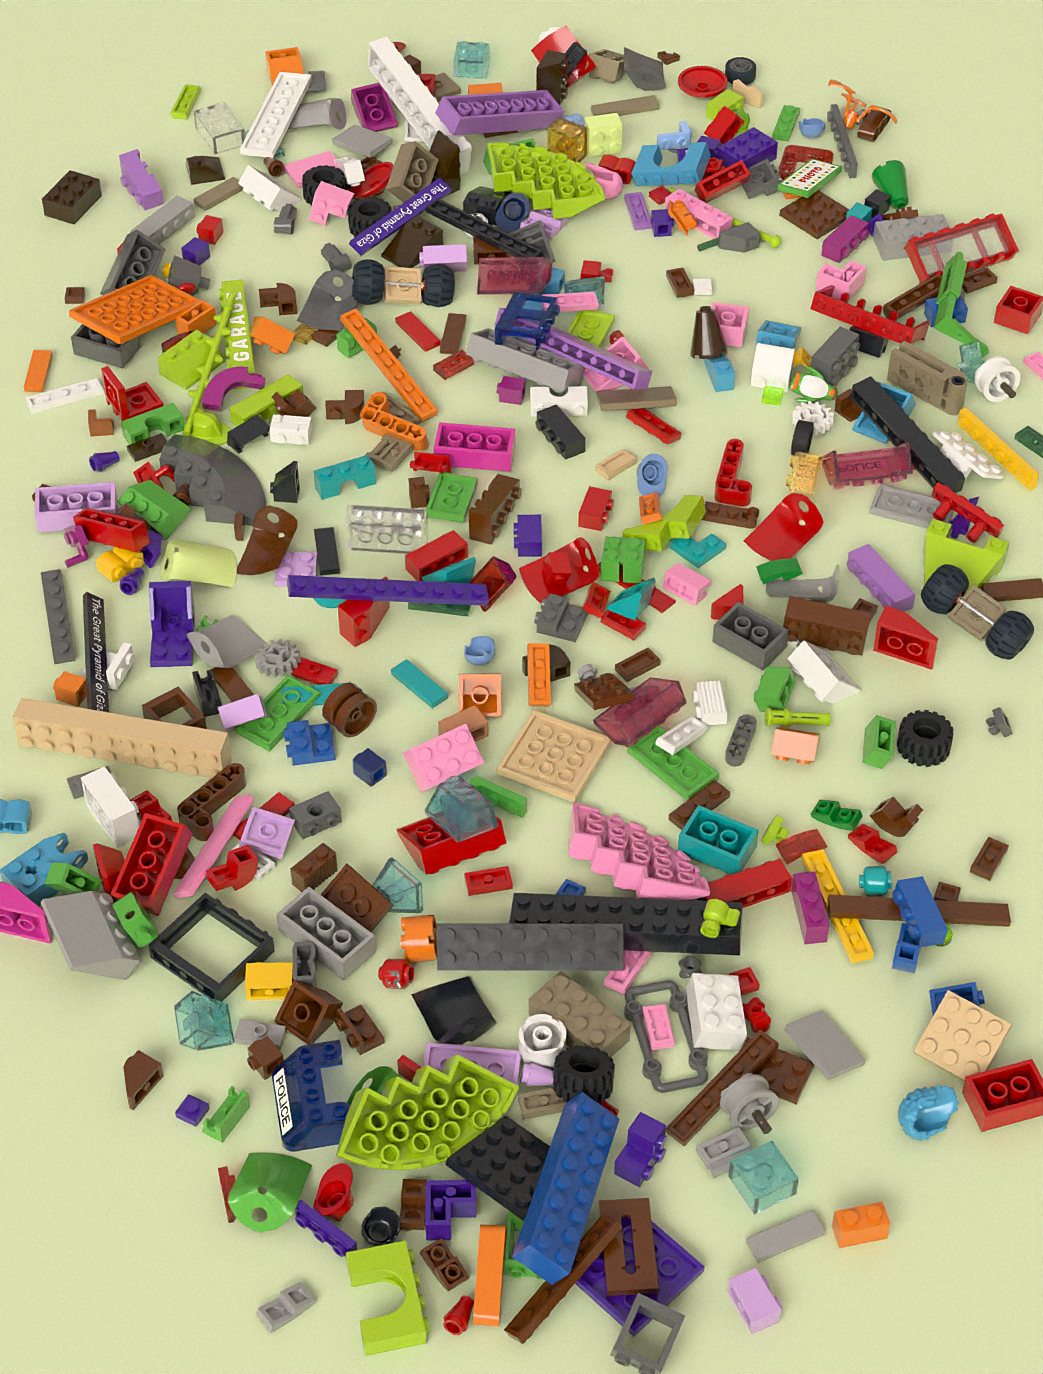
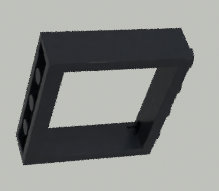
(161, 952)

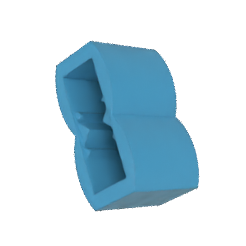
(14, 816)

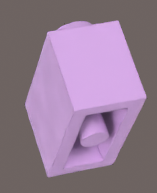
(754, 1300)

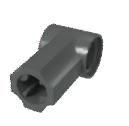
(285, 222)
(335, 258)

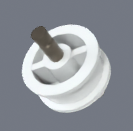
(997, 379)

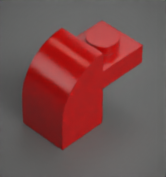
(237, 871)

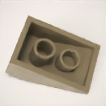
(608, 65)

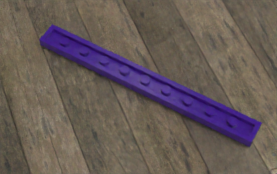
(387, 590)

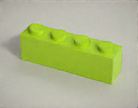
(262, 403)

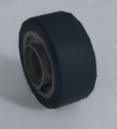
(741, 69)

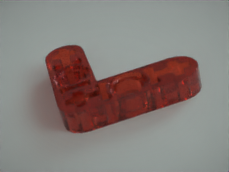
(797, 154)

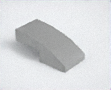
(287, 1307)

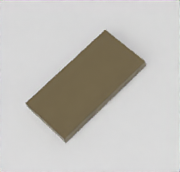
(636, 398)

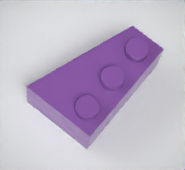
(138, 181)

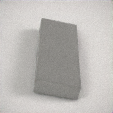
(785, 1236)

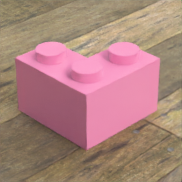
(328, 201)
(847, 280)

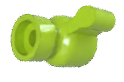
(717, 914)

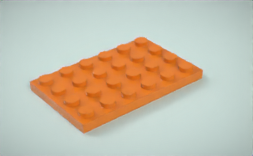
(133, 309)

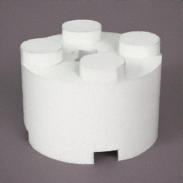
(541, 1040)

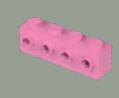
(709, 219)

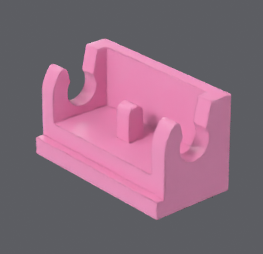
(686, 583)

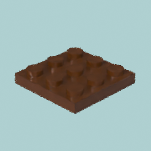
(815, 214)

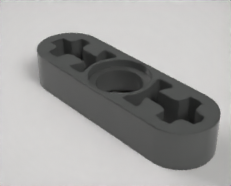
(742, 748)

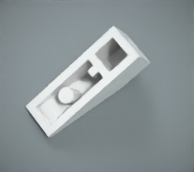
(352, 169)

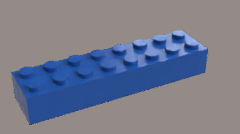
(566, 1189)

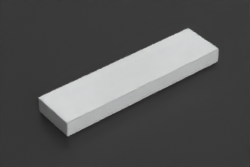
(64, 395)

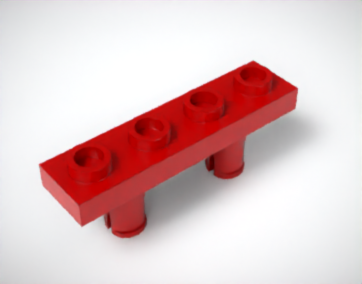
(975, 514)

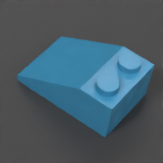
(868, 428)

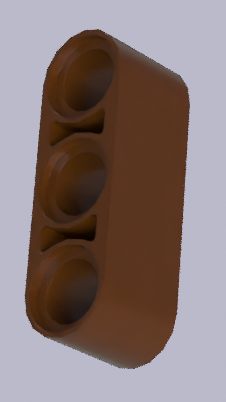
(873, 125)

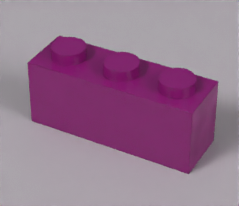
(845, 239)
(810, 908)

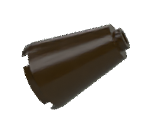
(707, 335)

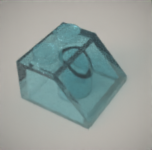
(594, 284)

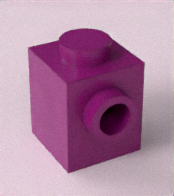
(511, 390)

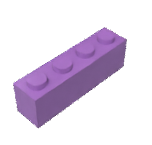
(880, 579)

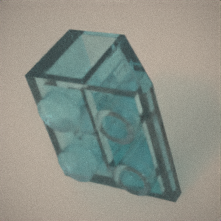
(203, 1022)

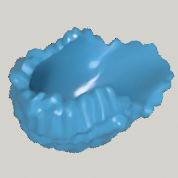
(927, 1111)

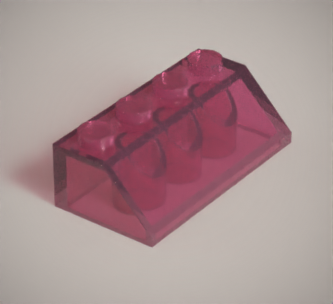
(513, 275)
(652, 705)

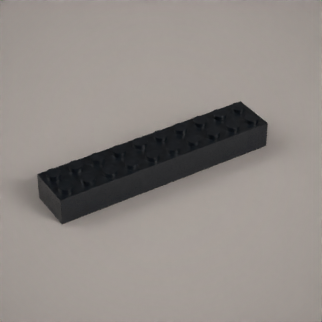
(649, 922)

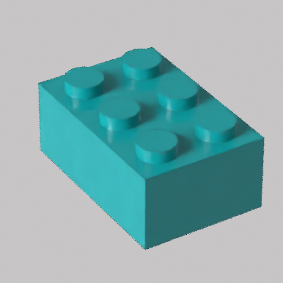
(718, 840)

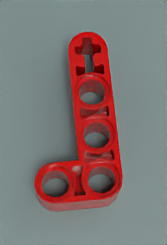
(727, 487)

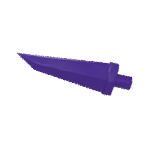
(960, 524)

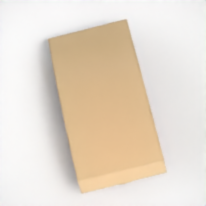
(751, 94)

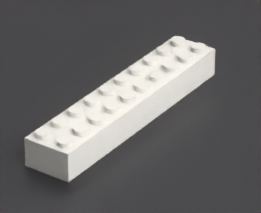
(411, 96)

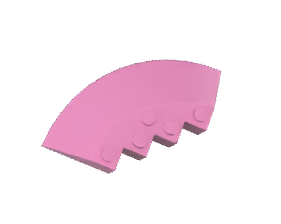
(633, 856)

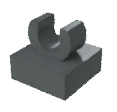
(1000, 723)

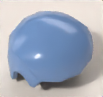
(812, 127)
(480, 650)

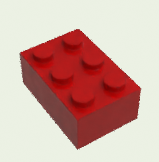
(1005, 1095)

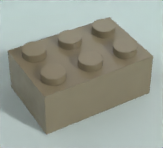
(411, 171)

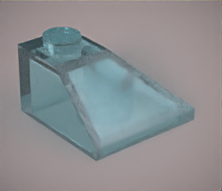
(400, 888)

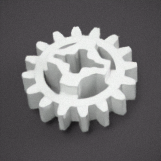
(815, 413)

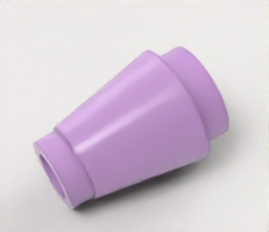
(536, 1075)

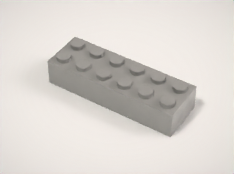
(525, 360)

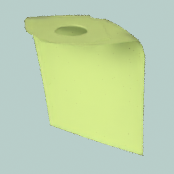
(199, 563)

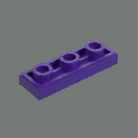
(324, 1229)

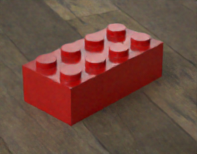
(152, 862)

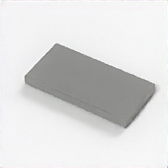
(905, 506)

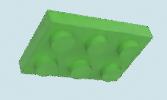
(451, 497)

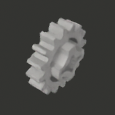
(277, 658)

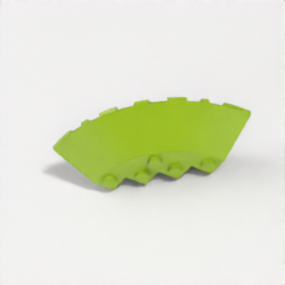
(544, 178)
(423, 1119)

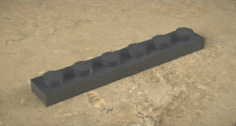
(843, 142)
(57, 616)

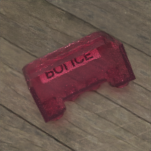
(867, 466)

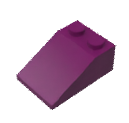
(373, 107)

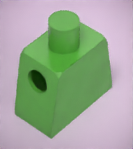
(141, 925)

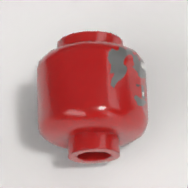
(396, 973)

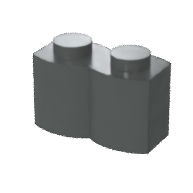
(305, 963)

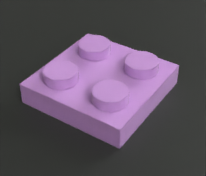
(296, 564)
(267, 832)

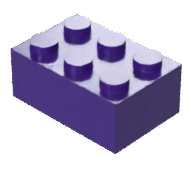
(749, 147)

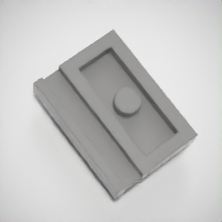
(722, 1149)

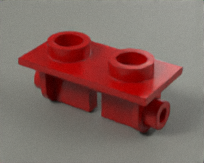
(431, 462)

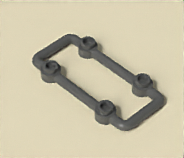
(652, 1067)

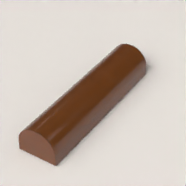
(914, 297)

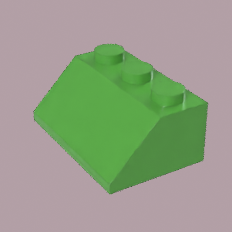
(155, 506)

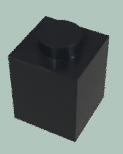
(878, 202)

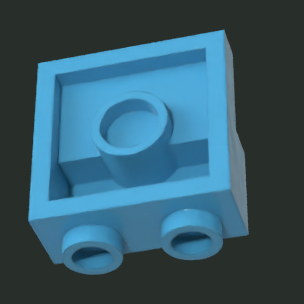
(778, 334)

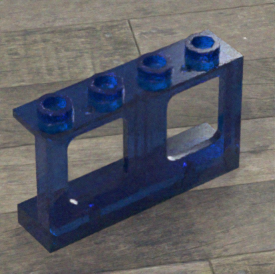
(515, 310)

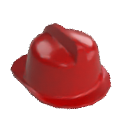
(334, 1192)

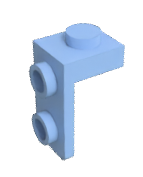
(677, 139)

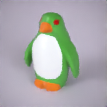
(812, 387)

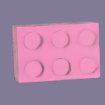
(443, 757)

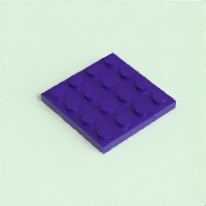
(674, 1272)

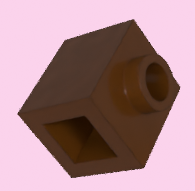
(264, 1057)

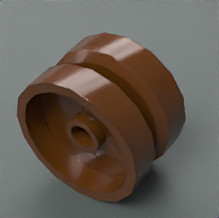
(349, 709)

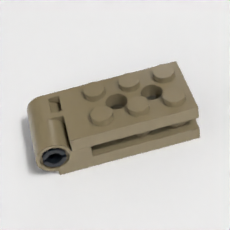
(927, 378)

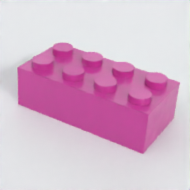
(476, 446)

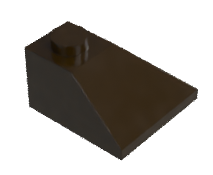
(204, 169)

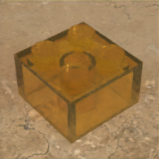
(567, 139)

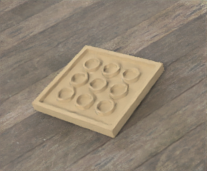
(554, 756)

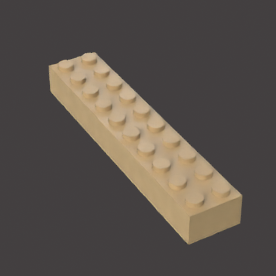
(121, 738)

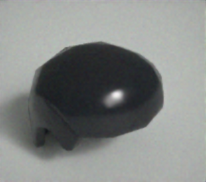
(380, 1226)

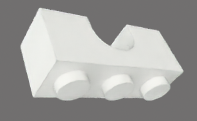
(572, 404)

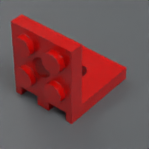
(124, 400)

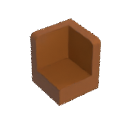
(99, 427)

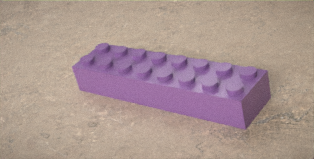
(498, 112)

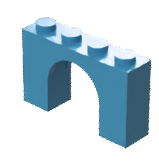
(688, 171)

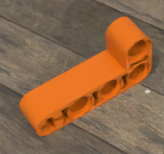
(376, 416)
(489, 1275)

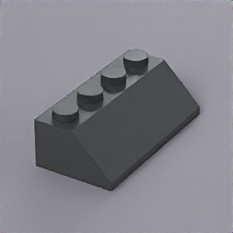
(136, 259)

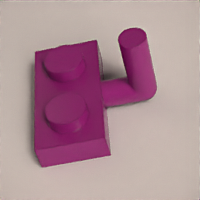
(76, 538)

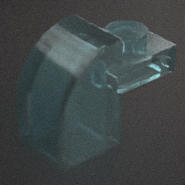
(970, 359)

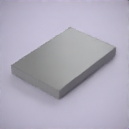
(362, 141)
(824, 1045)

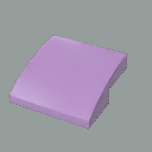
(551, 225)

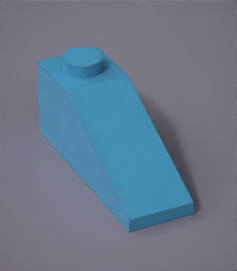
(720, 373)

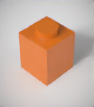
(70, 688)

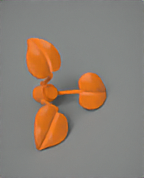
(850, 116)

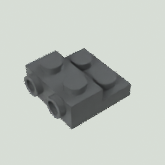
(762, 179)
(560, 618)

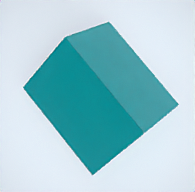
(456, 573)
(633, 600)

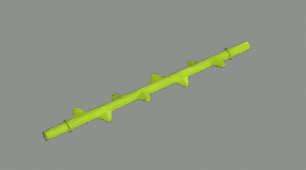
(212, 358)

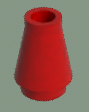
(458, 1317)

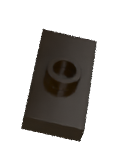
(147, 447)

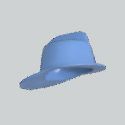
(652, 474)

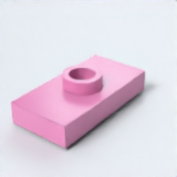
(658, 1027)

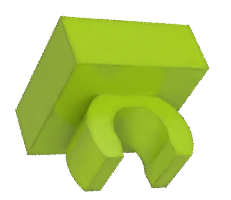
(774, 831)

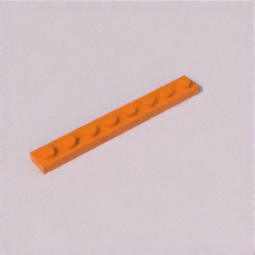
(388, 365)

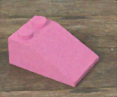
(603, 383)

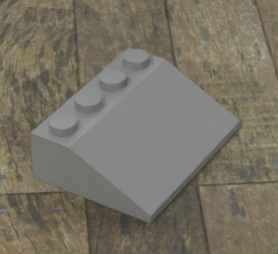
(91, 934)

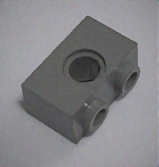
(315, 815)

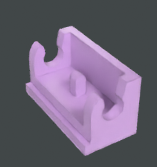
(242, 711)

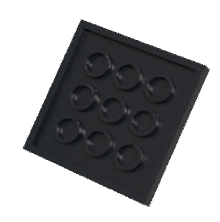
(503, 1164)

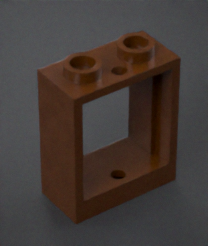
(170, 702)

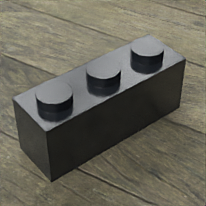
(560, 432)

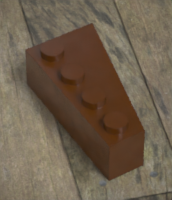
(493, 508)

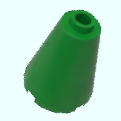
(892, 181)

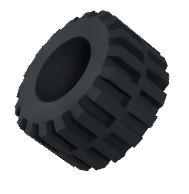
(327, 174)
(365, 213)
(920, 726)
(583, 1071)

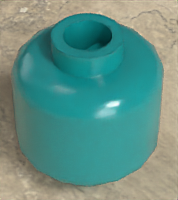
(875, 880)

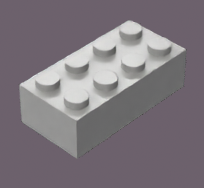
(893, 235)
(337, 938)

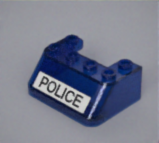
(300, 1098)

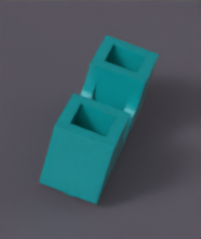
(330, 478)

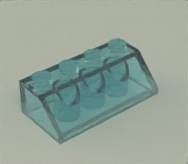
(461, 809)

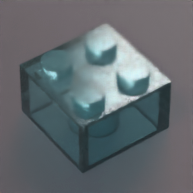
(471, 59)
(763, 1177)

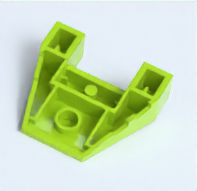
(974, 561)

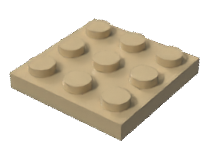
(962, 1037)

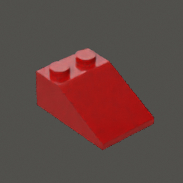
(360, 619)
(905, 638)

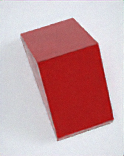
(726, 602)

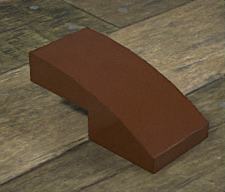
(413, 1204)

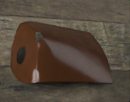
(265, 547)

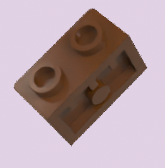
(359, 1029)

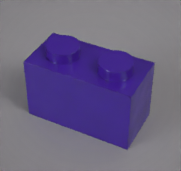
(529, 535)

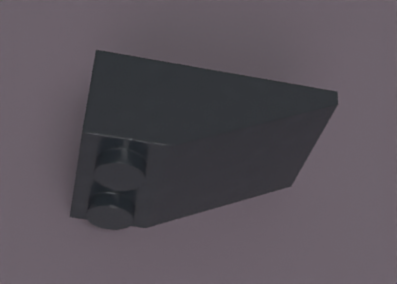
(484, 201)

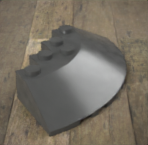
(215, 478)

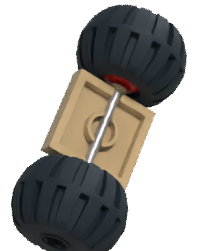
(402, 284)

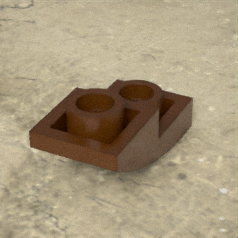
(444, 1265)

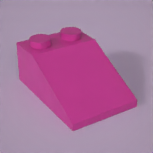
(22, 916)

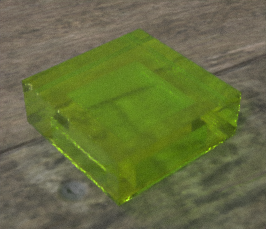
(772, 395)

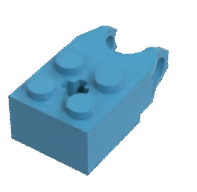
(31, 868)

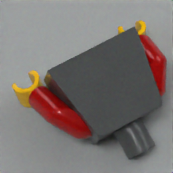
(185, 275)

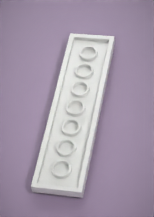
(275, 114)

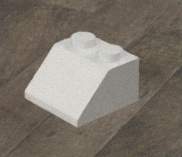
(772, 366)

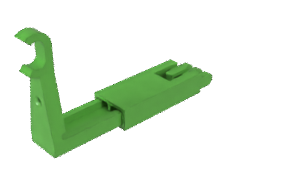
(948, 293)

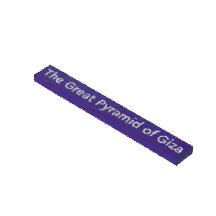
(398, 217)

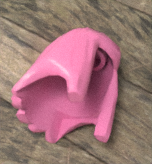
(609, 181)

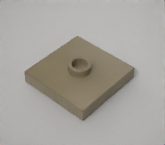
(445, 86)

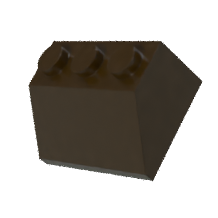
(552, 75)

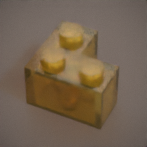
(804, 473)

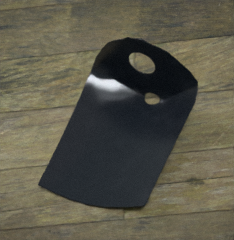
(454, 1011)

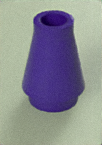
(101, 461)
(130, 583)

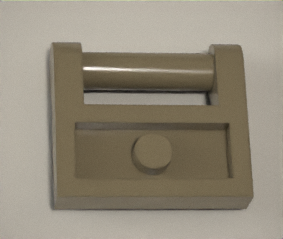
(393, 455)

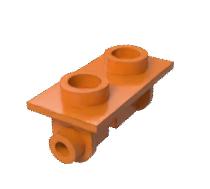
(677, 211)

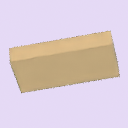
(616, 464)

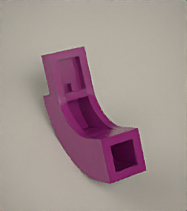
(226, 381)

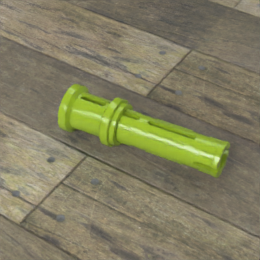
(788, 717)

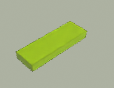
(185, 102)

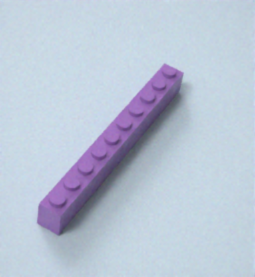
(588, 355)

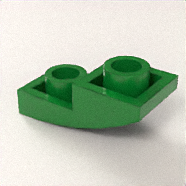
(782, 568)
(832, 814)

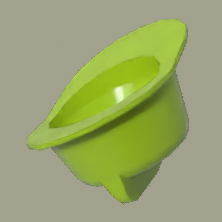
(209, 428)

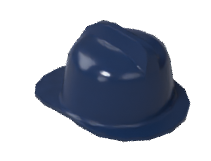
(512, 212)

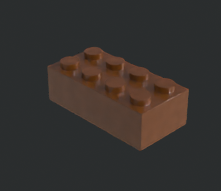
(826, 625)

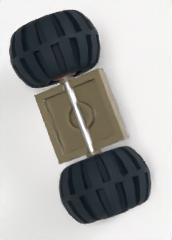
(977, 612)

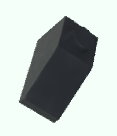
(286, 484)

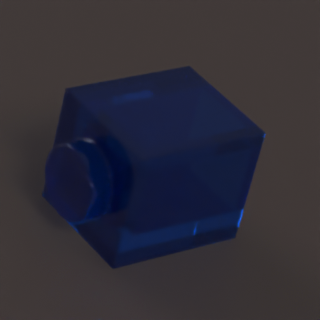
(369, 767)

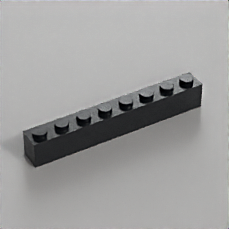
(901, 429)

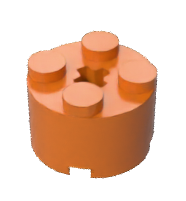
(419, 938)

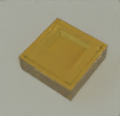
(303, 334)

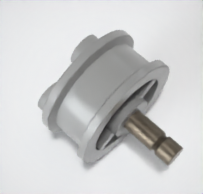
(749, 1103)

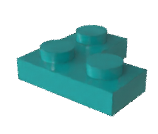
(700, 552)

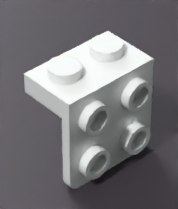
(117, 665)

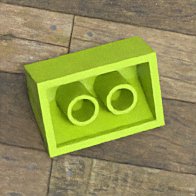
(182, 359)

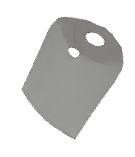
(319, 113)
(805, 588)
(225, 643)

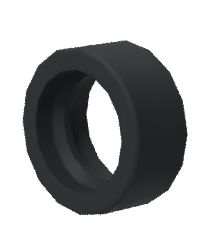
(802, 437)

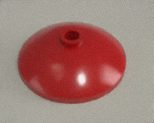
(702, 81)
(375, 181)

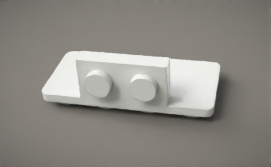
(965, 457)

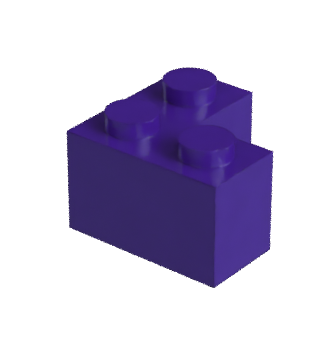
(642, 1151)
(445, 1201)

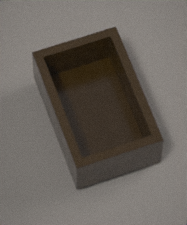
(71, 197)

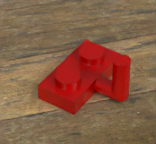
(147, 472)

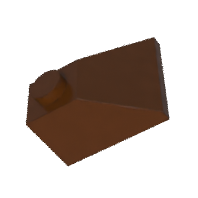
(307, 1011)

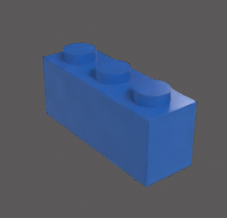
(919, 912)

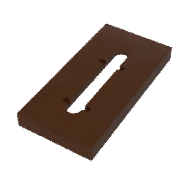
(645, 1278)

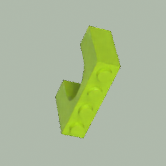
(405, 1325)

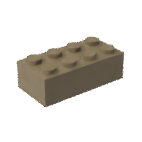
(582, 1014)

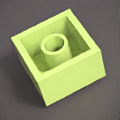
(603, 134)

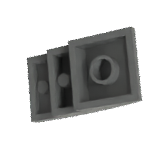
(536, 236)

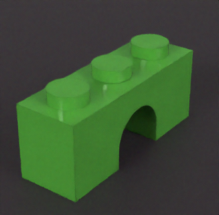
(164, 418)

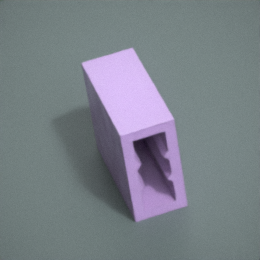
(448, 255)

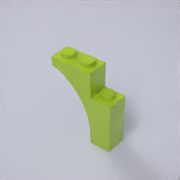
(675, 524)

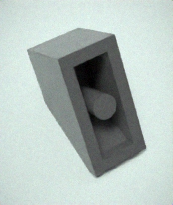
(739, 238)

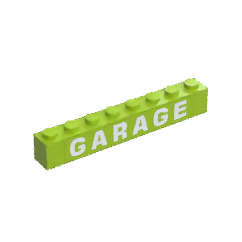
(239, 340)

